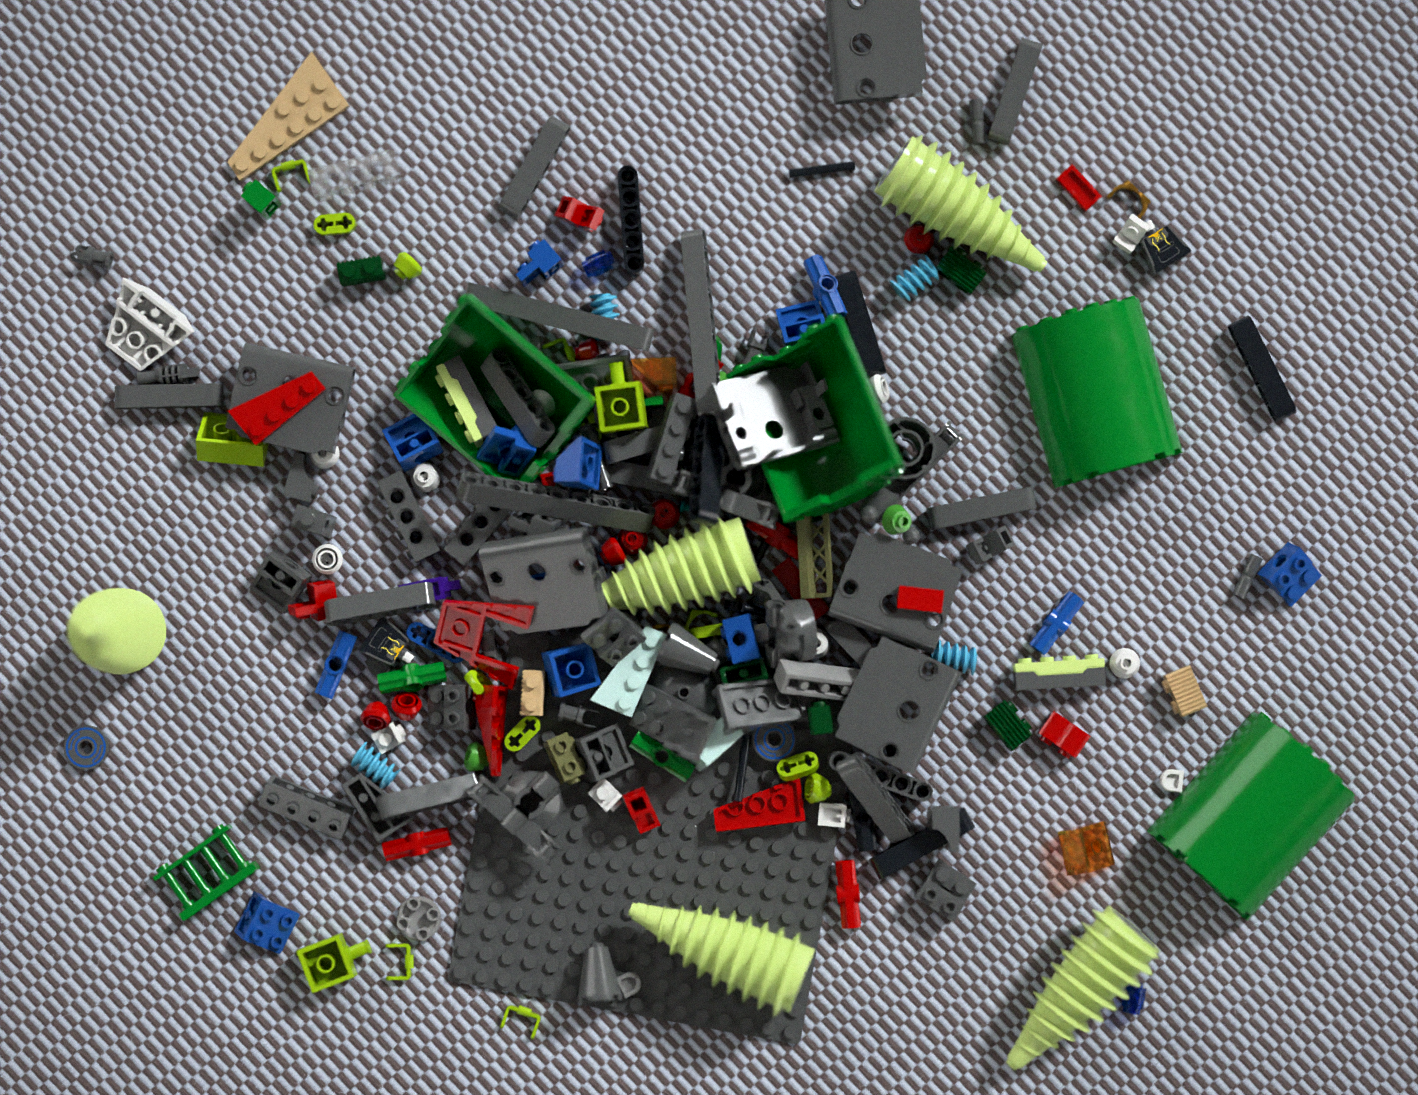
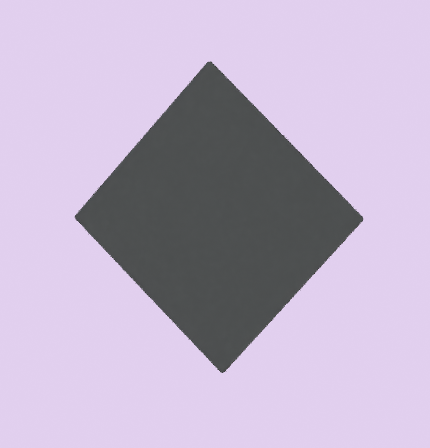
(531, 921)

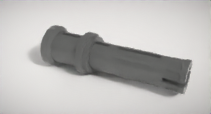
(589, 432)

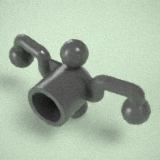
(875, 505)

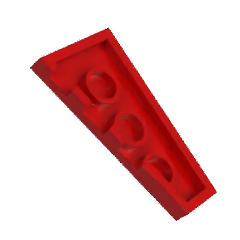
(274, 408)
(765, 808)

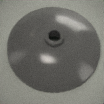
(699, 686)

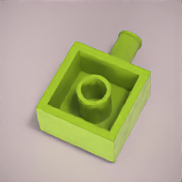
(620, 403)
(330, 961)

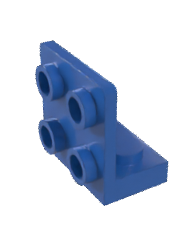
(266, 923)

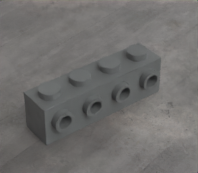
(670, 440)
(306, 807)

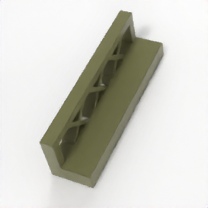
(807, 558)

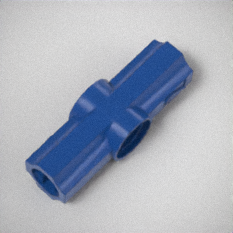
(821, 278)
(1056, 623)
(329, 678)

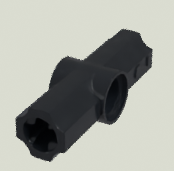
(864, 832)

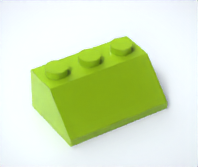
(223, 445)

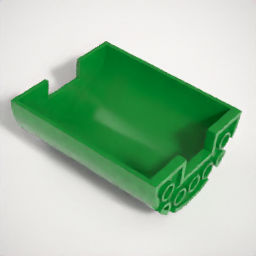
(473, 334)
(1096, 391)
(867, 452)
(1252, 813)

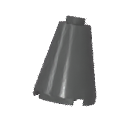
(686, 652)
(598, 977)

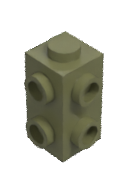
(565, 759)

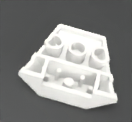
(145, 326)

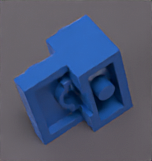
(543, 261)
(796, 318)
(412, 442)
(507, 449)
(1290, 573)
(743, 629)

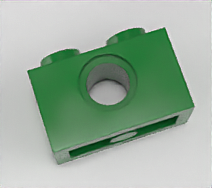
(260, 199)

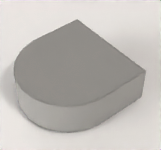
(629, 983)

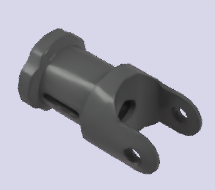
(93, 257)
(754, 347)
(489, 645)
(574, 714)

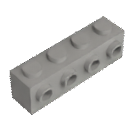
(814, 679)

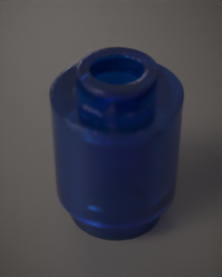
(598, 263)
(1136, 999)

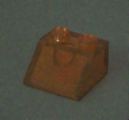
(658, 372)
(1086, 848)

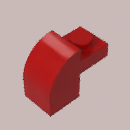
(579, 214)
(317, 593)
(641, 809)

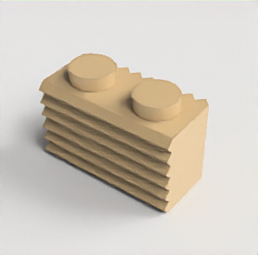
(1184, 691)
(533, 692)

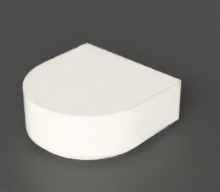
(1172, 780)

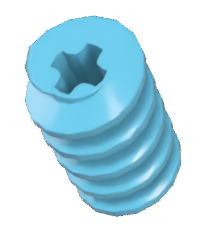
(915, 279)
(604, 306)
(955, 657)
(374, 766)

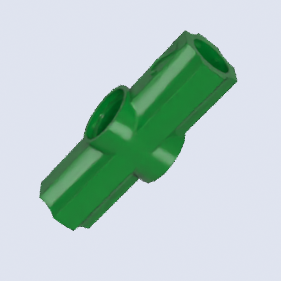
(411, 677)
(675, 764)

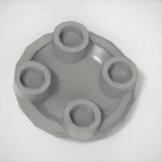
(419, 918)

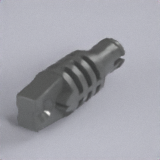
(168, 375)

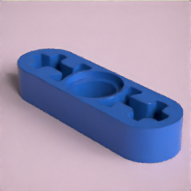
(419, 639)

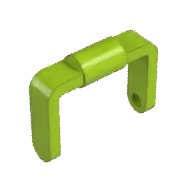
(285, 166)
(568, 349)
(409, 961)
(524, 1011)

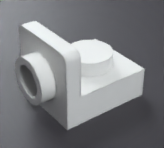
(1131, 234)
(389, 737)
(606, 795)
(833, 814)

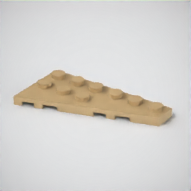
(298, 110)

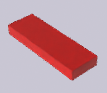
(789, 577)

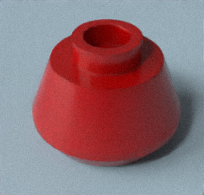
(915, 245)
(587, 349)
(670, 518)
(635, 544)
(612, 552)
(406, 705)
(376, 716)

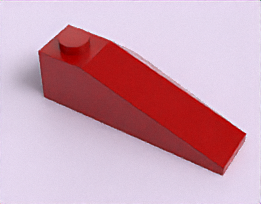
(491, 716)

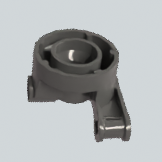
(925, 444)
(747, 502)
(789, 624)
(504, 807)

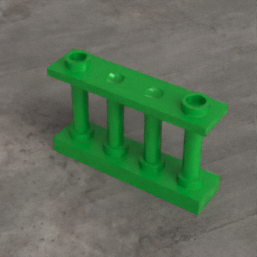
(207, 893)

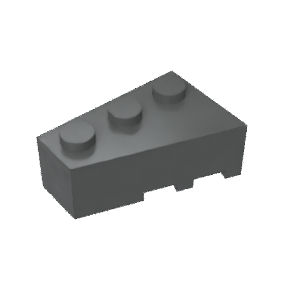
(362, 795)

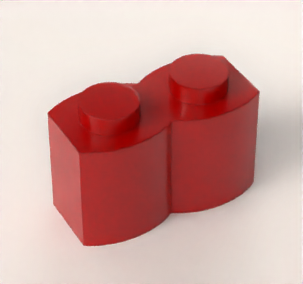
(1063, 735)

